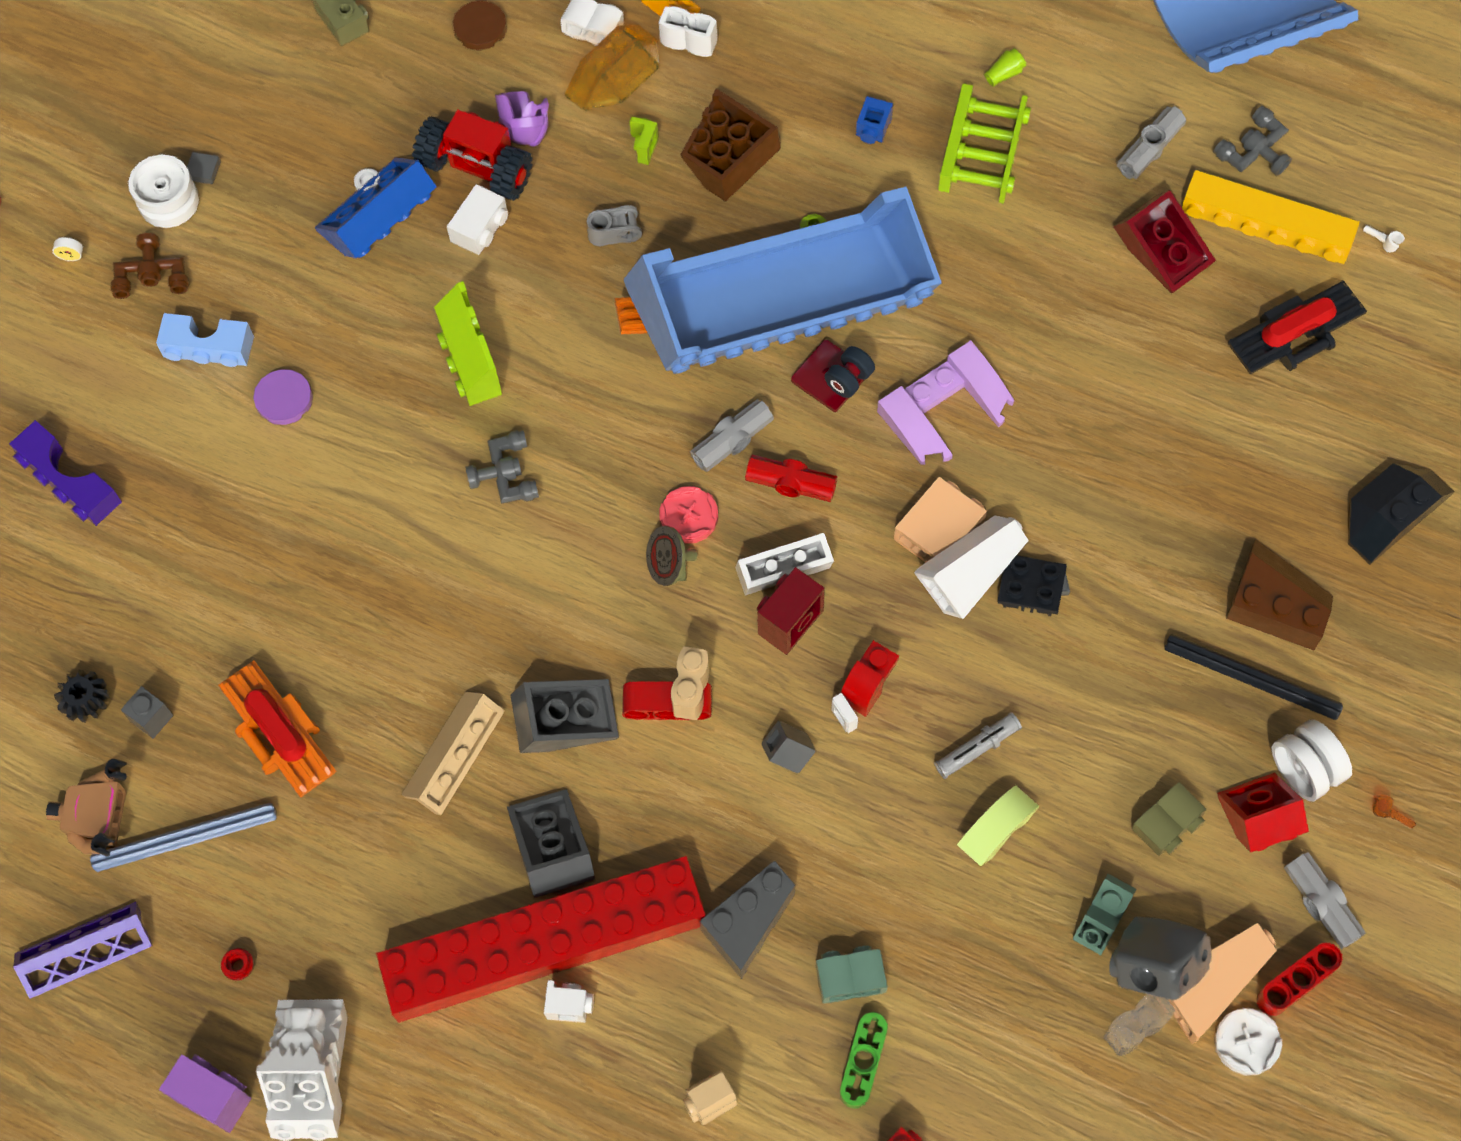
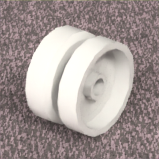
(163, 191)
(1311, 760)

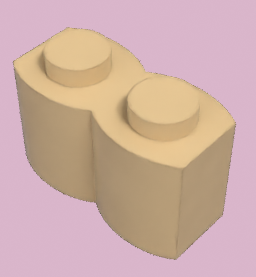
(689, 685)
(709, 1098)

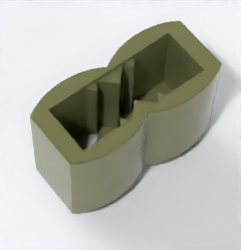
(1169, 820)

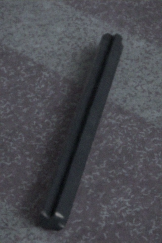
(1254, 677)

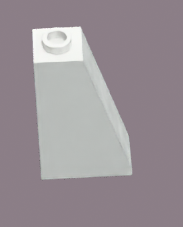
(971, 565)

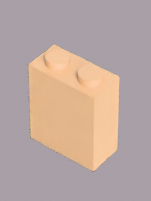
(938, 520)

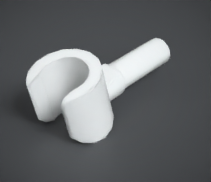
(1388, 240)

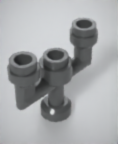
(1257, 144)
(505, 469)

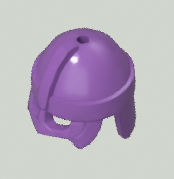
(520, 117)

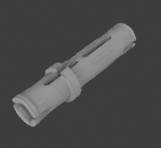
(951, 763)

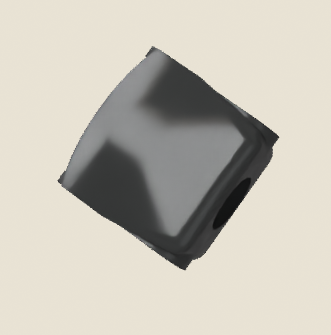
(1160, 957)

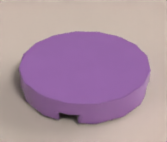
(283, 397)

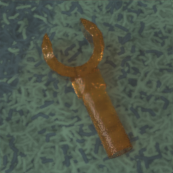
(1383, 808)

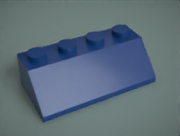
(372, 212)

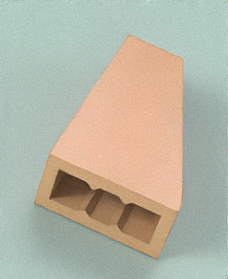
(1230, 970)

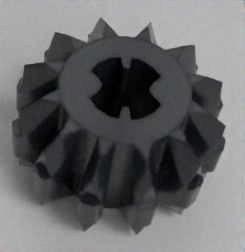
(75, 688)

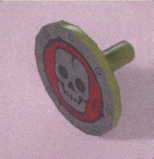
(668, 556)

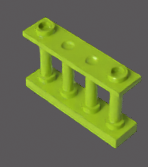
(964, 127)

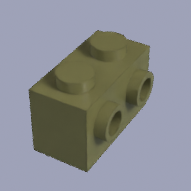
(343, 18)

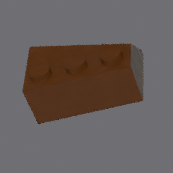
(729, 146)
(1280, 600)

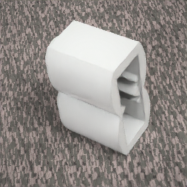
(590, 20)
(688, 31)

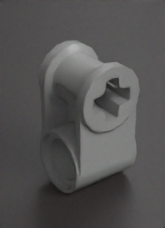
(614, 226)

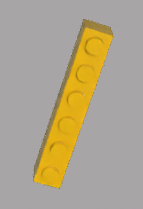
(1270, 217)

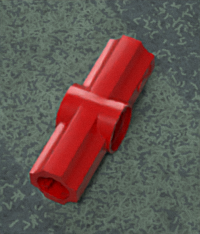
(791, 478)

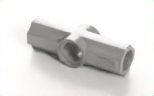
(1144, 152)
(731, 435)
(1324, 900)

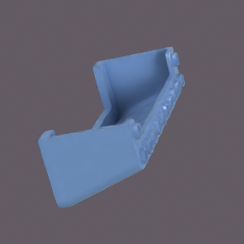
(783, 284)

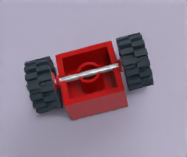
(475, 148)

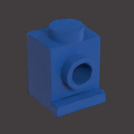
(874, 120)

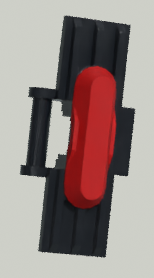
(1290, 320)

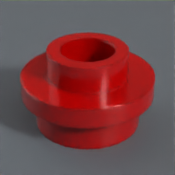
(230, 958)

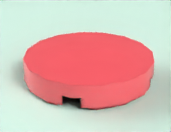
(690, 513)

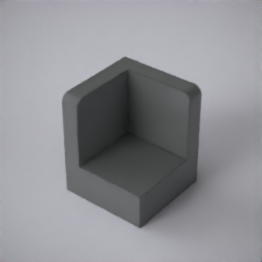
(788, 747)

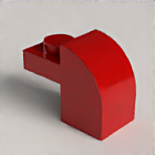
(867, 677)

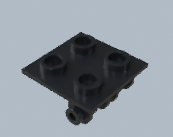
(1032, 585)

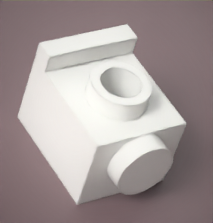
(567, 1002)

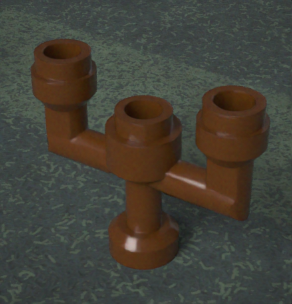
(149, 269)

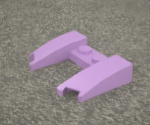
(906, 407)

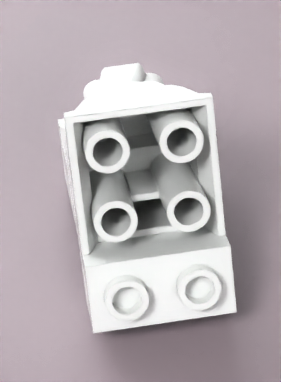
(304, 1069)

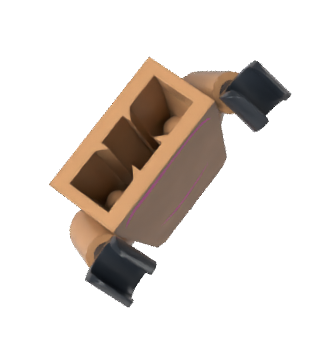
(92, 810)

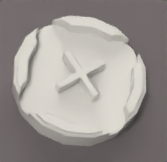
(1248, 1041)

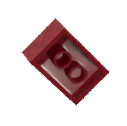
(1165, 241)

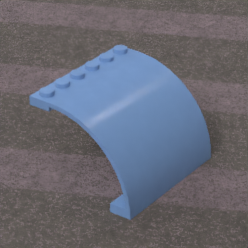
(1235, 30)

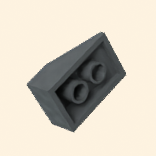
(563, 714)
(551, 843)

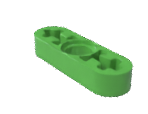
(861, 1034)

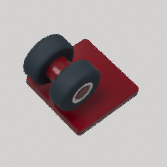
(833, 374)

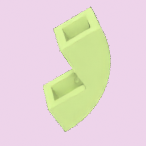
(997, 825)

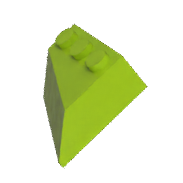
(466, 347)

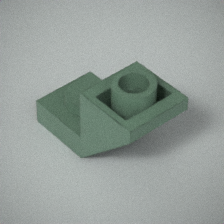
(1104, 914)

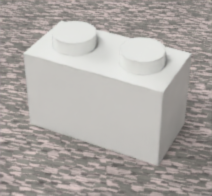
(477, 219)

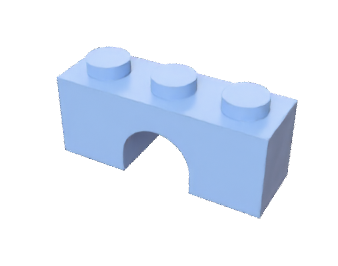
(227, 346)

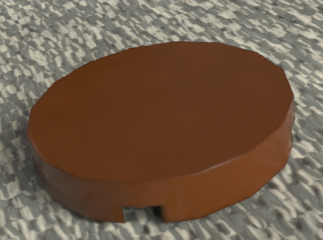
(479, 25)

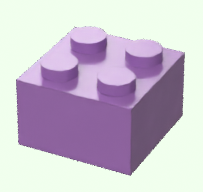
(201, 1090)

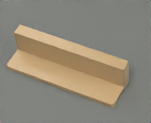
(453, 752)

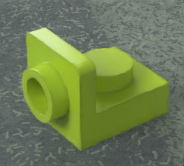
(646, 138)

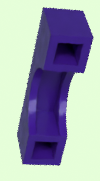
(88, 494)

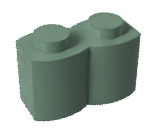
(851, 975)

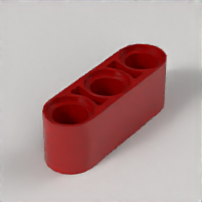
(653, 701)
(1310, 969)

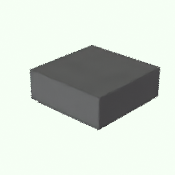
(203, 167)

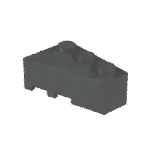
(748, 916)

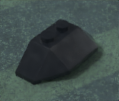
(1392, 508)

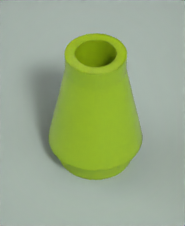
(1005, 67)

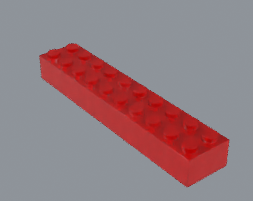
(540, 939)

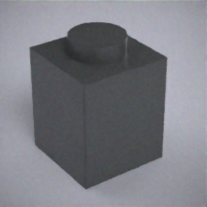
(147, 712)

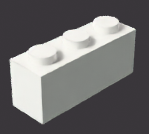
(766, 568)

